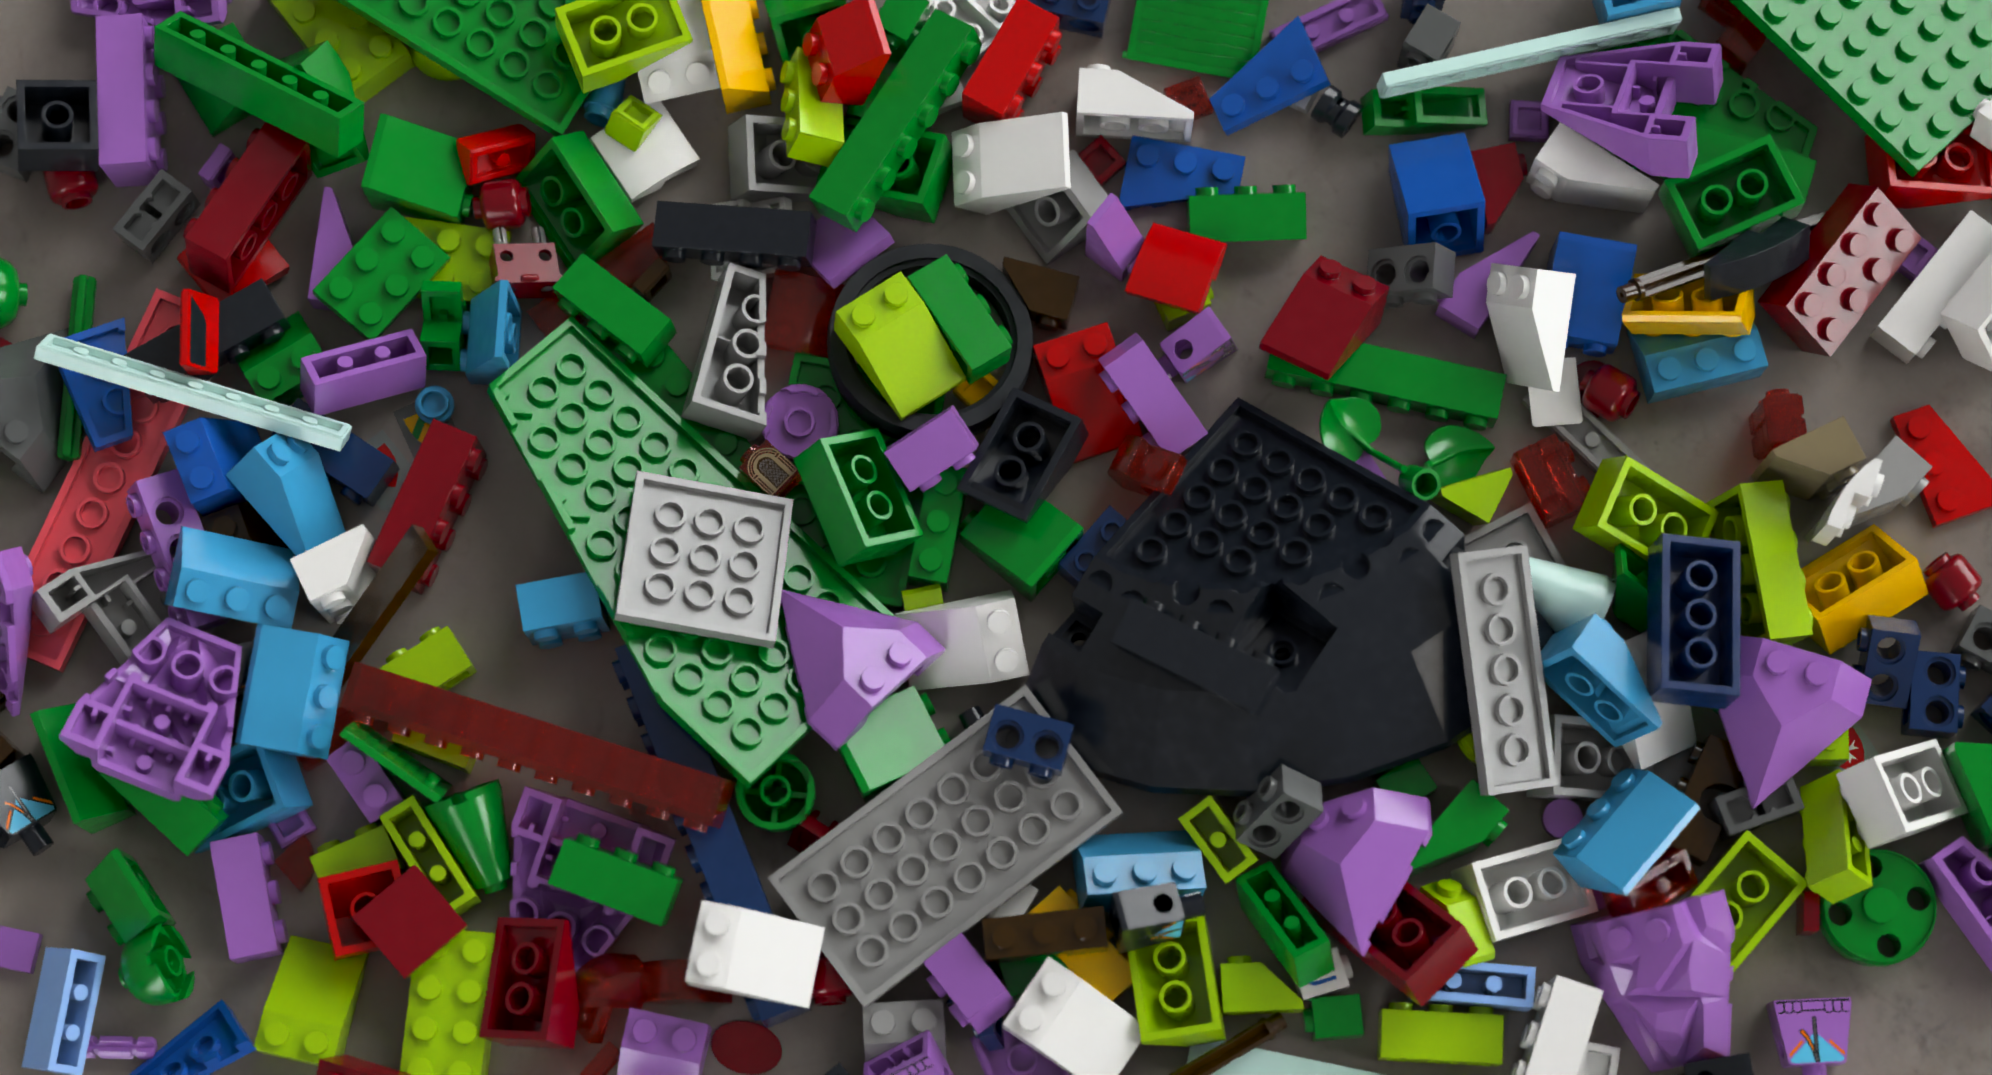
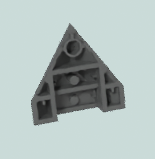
(30, 412)

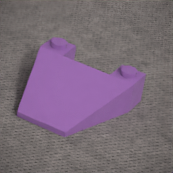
(1629, 99)

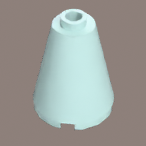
(1569, 593)

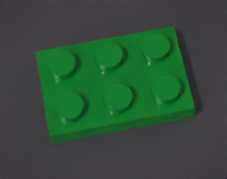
(381, 275)

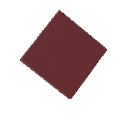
(410, 921)

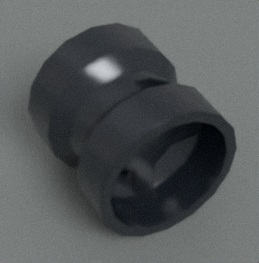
(1336, 111)

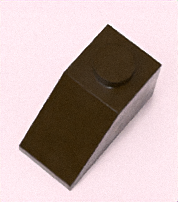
(1045, 291)

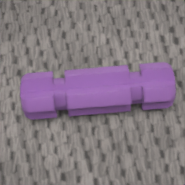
(121, 1047)

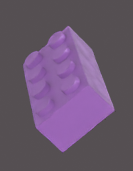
(129, 100)

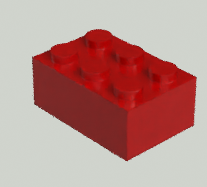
(1012, 64)

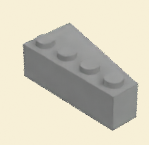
(730, 370)

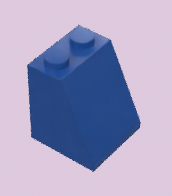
(1438, 193)
(1599, 270)
(205, 454)

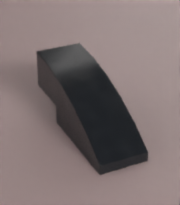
(1757, 259)

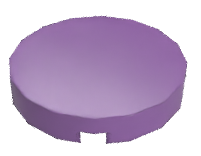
(799, 418)

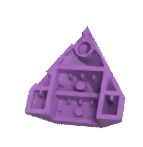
(15, 623)
(850, 660)
(1788, 711)
(1358, 858)

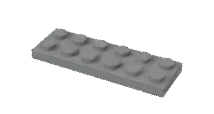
(1503, 670)

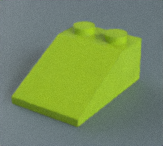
(618, 37)
(898, 345)
(310, 1003)

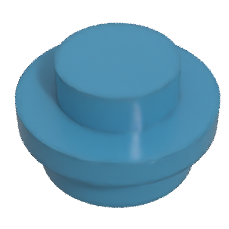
(434, 403)

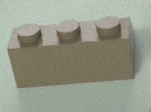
(1814, 462)

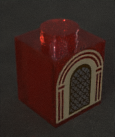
(769, 470)

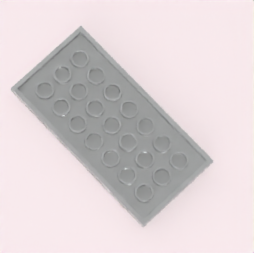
(939, 853)

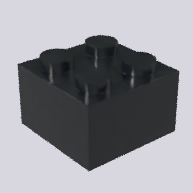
(57, 125)

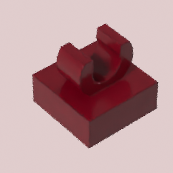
(809, 832)

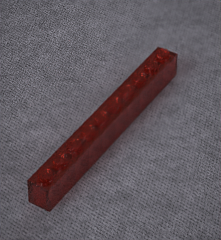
(538, 745)

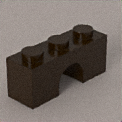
(1711, 769)
(1045, 934)

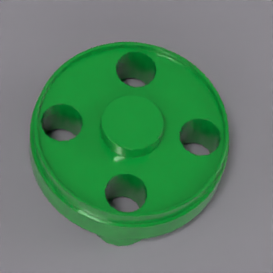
(1883, 913)

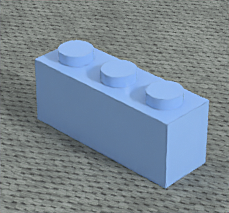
(1489, 986)
(63, 1011)

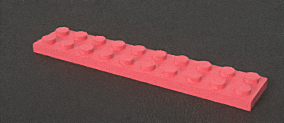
(91, 509)

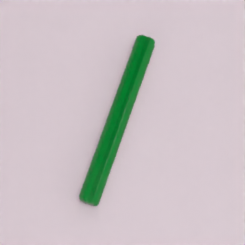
(80, 320)

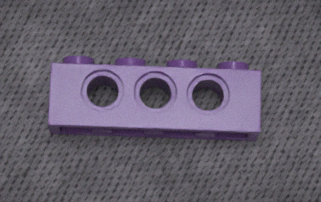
(168, 494)

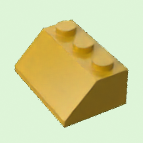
(738, 53)
(1688, 313)
(1858, 580)

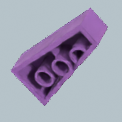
(1964, 886)

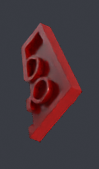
(1956, 480)

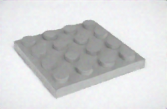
(704, 559)

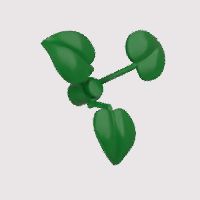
(1451, 450)

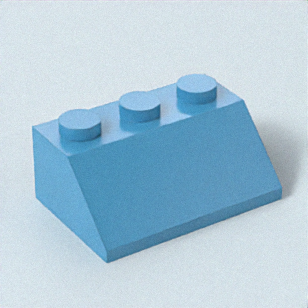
(1686, 365)
(233, 578)
(292, 691)
(1625, 832)
(1134, 861)

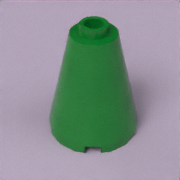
(476, 833)

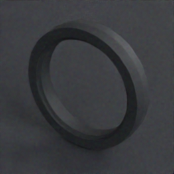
(983, 278)

